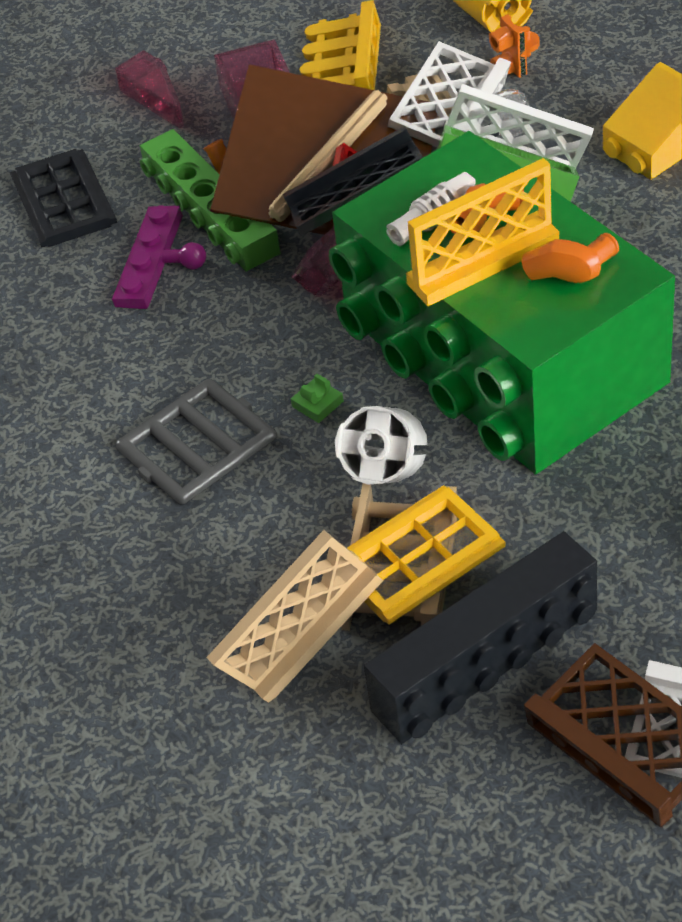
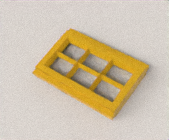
(424, 551)

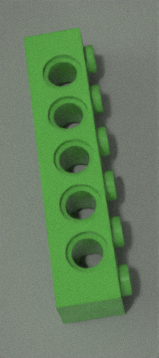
(193, 185)

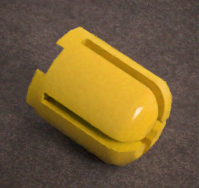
(489, 11)

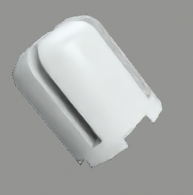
(380, 465)

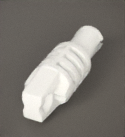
(434, 198)

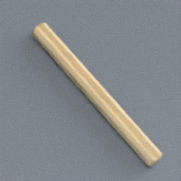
(325, 156)

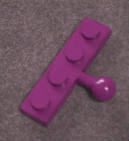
(151, 253)

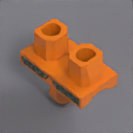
(515, 44)

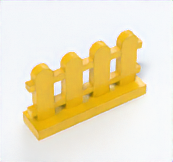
(344, 48)

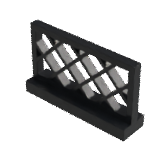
(324, 193)

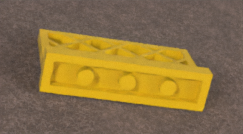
(490, 249)

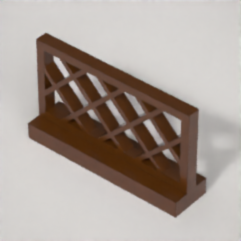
(594, 751)

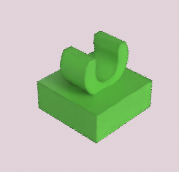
(317, 399)

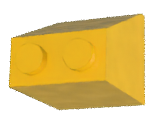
(648, 124)

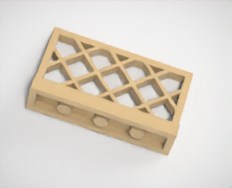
(297, 636)

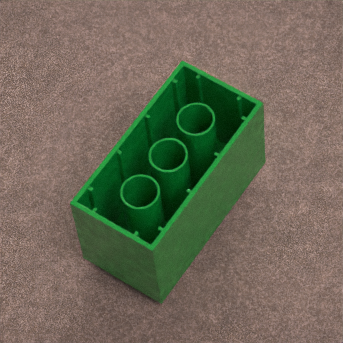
(513, 354)

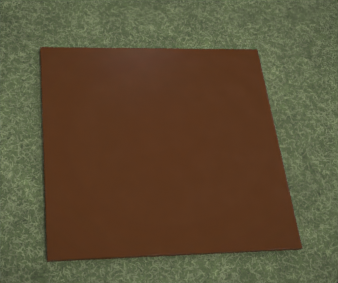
(280, 129)

